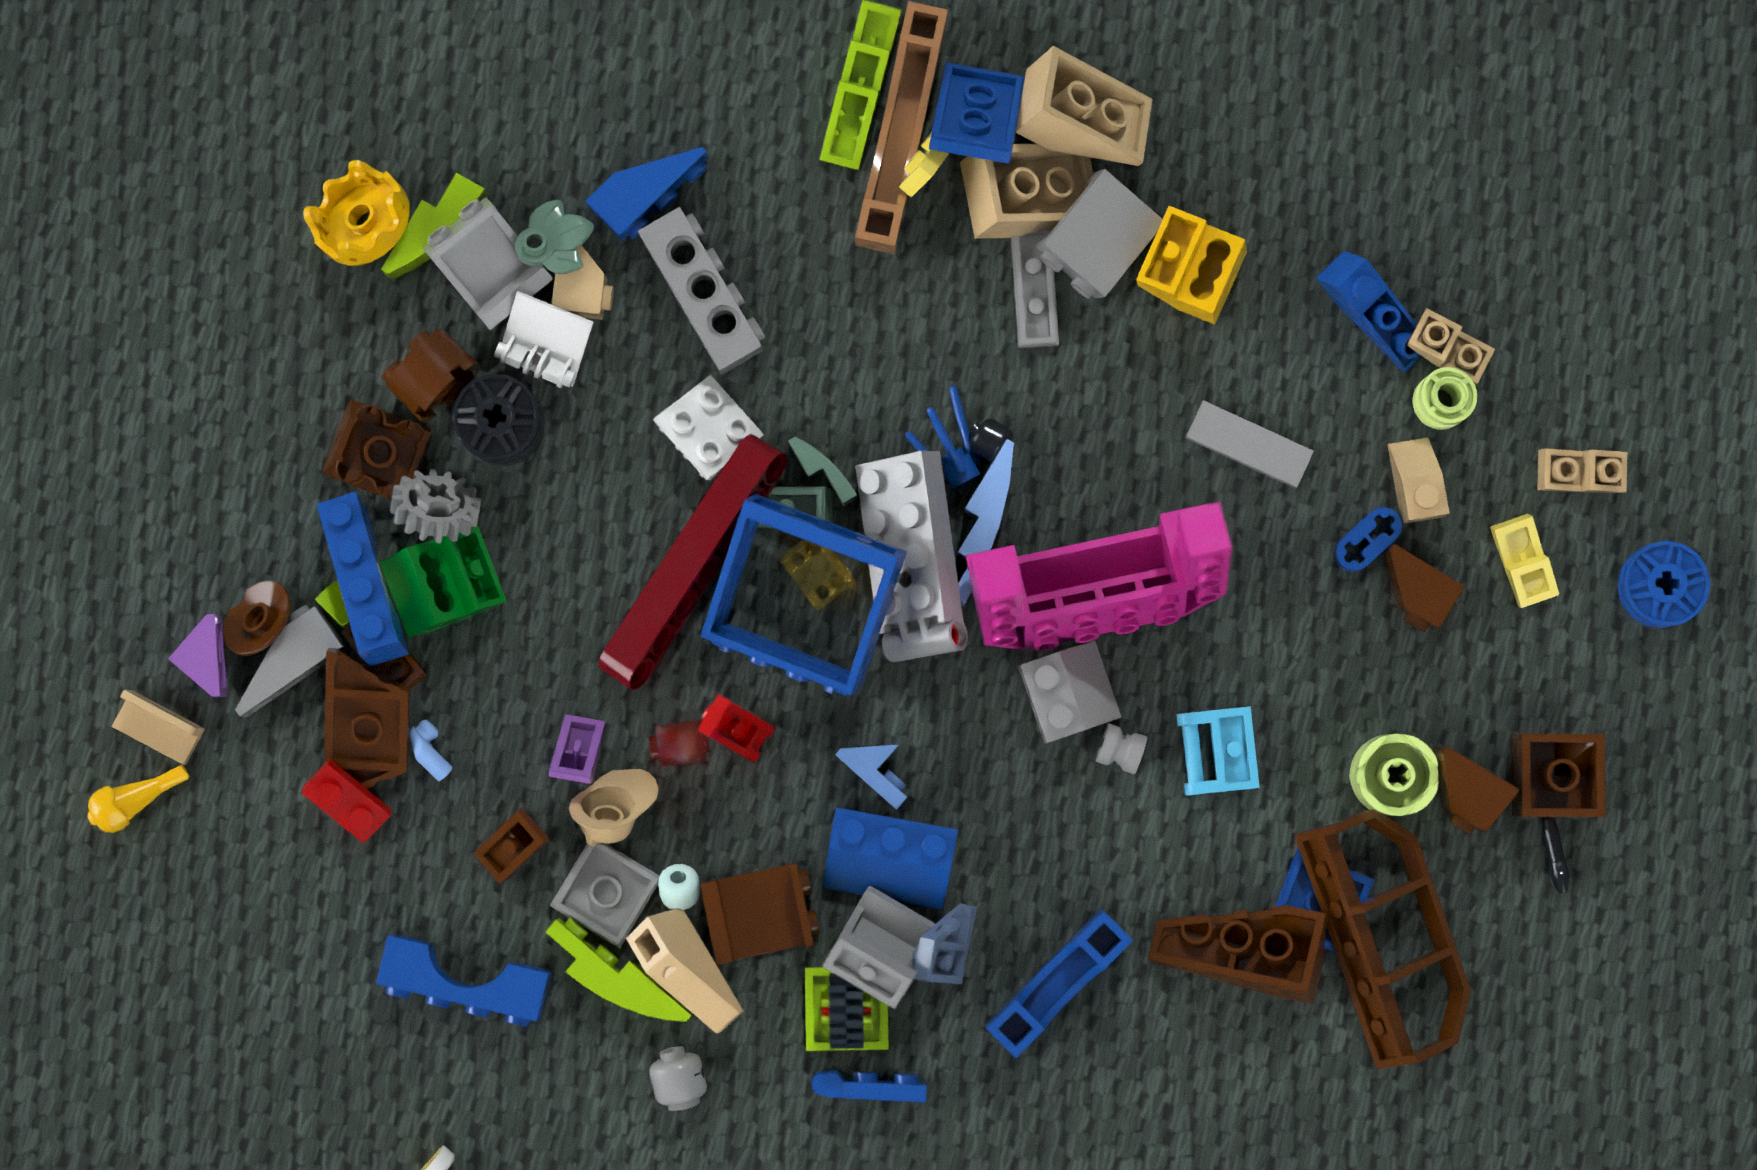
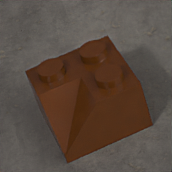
(1558, 775)

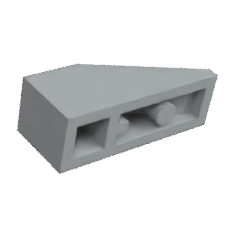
(291, 658)

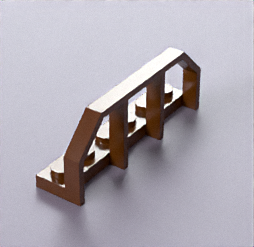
(1356, 946)

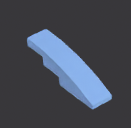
(986, 507)

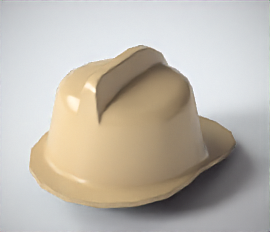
(612, 804)

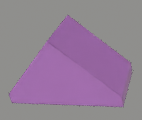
(203, 656)
(577, 749)

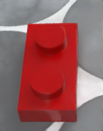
(346, 801)

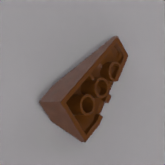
(1257, 950)

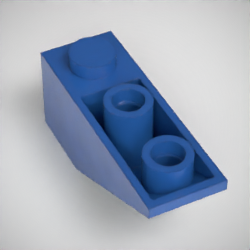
(637, 192)
(1371, 306)

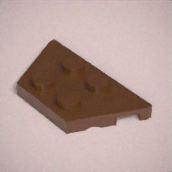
(365, 720)

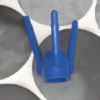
(957, 465)

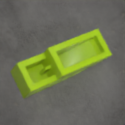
(409, 251)

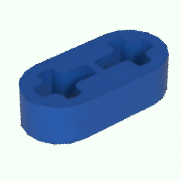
(1374, 547)

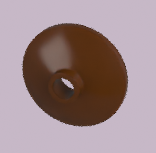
(257, 618)

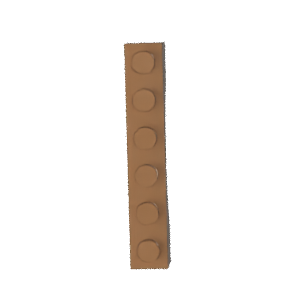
(901, 126)

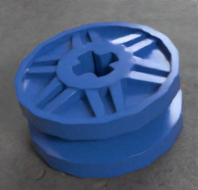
(1680, 567)

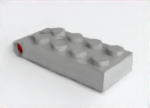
(908, 509)

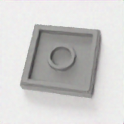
(606, 892)

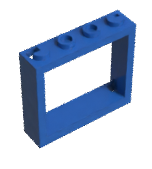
(823, 533)

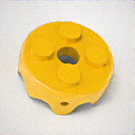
(348, 199)

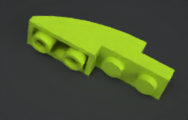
(627, 988)

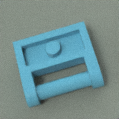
(1231, 746)

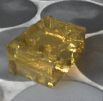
(819, 569)

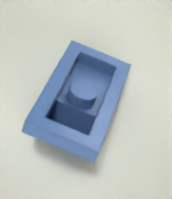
(866, 761)

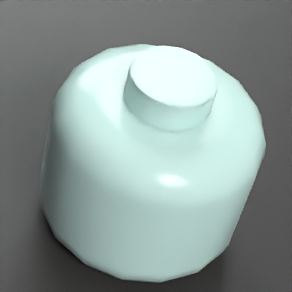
(679, 886)

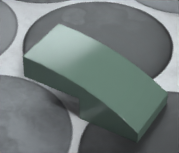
(815, 462)

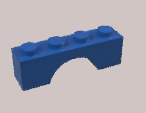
(363, 590)
(412, 967)
(1057, 982)

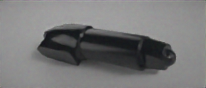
(1557, 864)

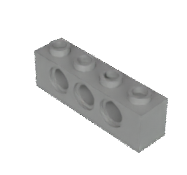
(661, 241)

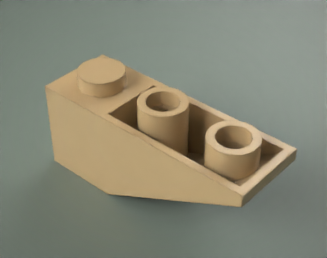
(683, 967)

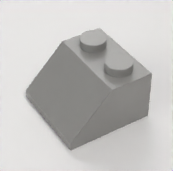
(1069, 691)

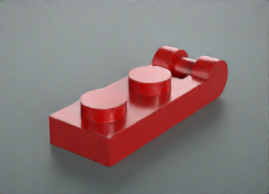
(735, 728)

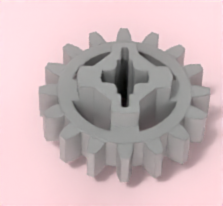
(435, 505)

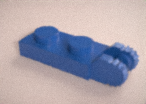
(867, 1086)

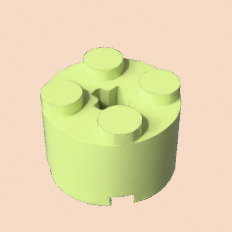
(1417, 774)

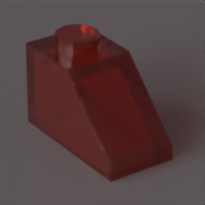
(679, 744)

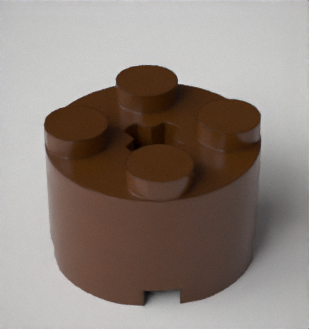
(430, 373)

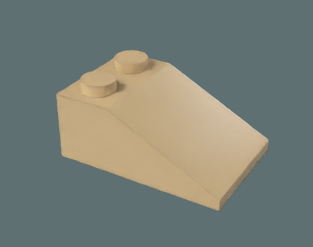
(1082, 110)
(1025, 194)

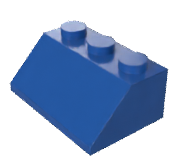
(891, 854)

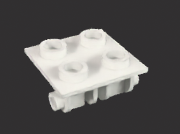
(544, 340)
(706, 427)

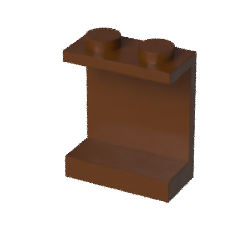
(759, 912)

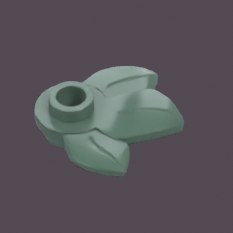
(559, 238)

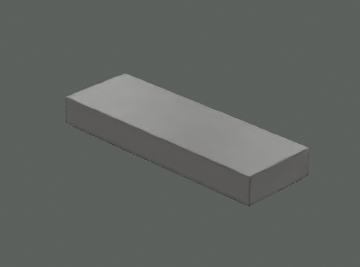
(1033, 293)
(1249, 444)

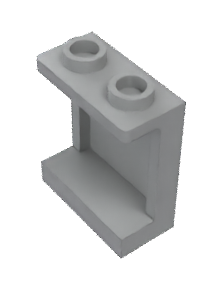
(1099, 235)
(482, 261)
(878, 947)

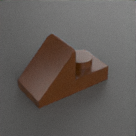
(511, 845)

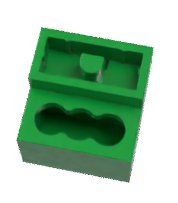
(442, 582)

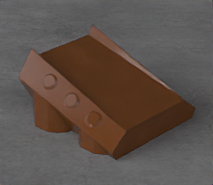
(375, 449)

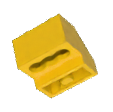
(1192, 265)

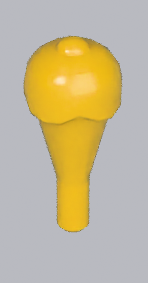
(115, 806)

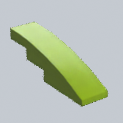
(860, 84)

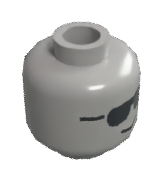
(678, 1079)

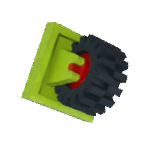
(842, 1014)

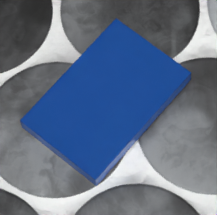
(977, 113)

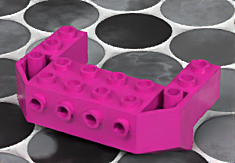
(1102, 582)

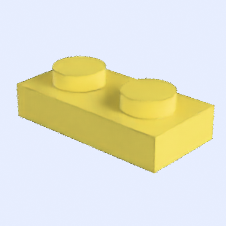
(922, 168)

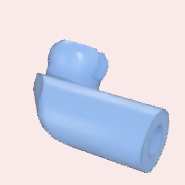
(424, 751)

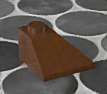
(1470, 791)

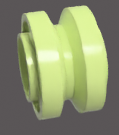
(1432, 411)

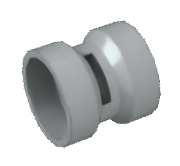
(1122, 749)

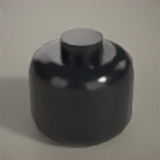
(988, 439)

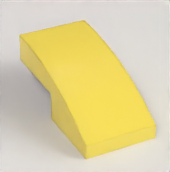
(1524, 560)

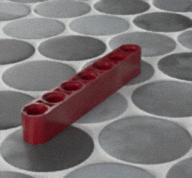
(690, 564)

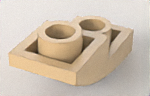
(1446, 346)
(1582, 471)

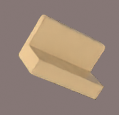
(157, 727)

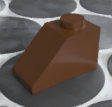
(1420, 589)

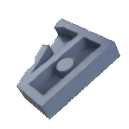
(945, 947)

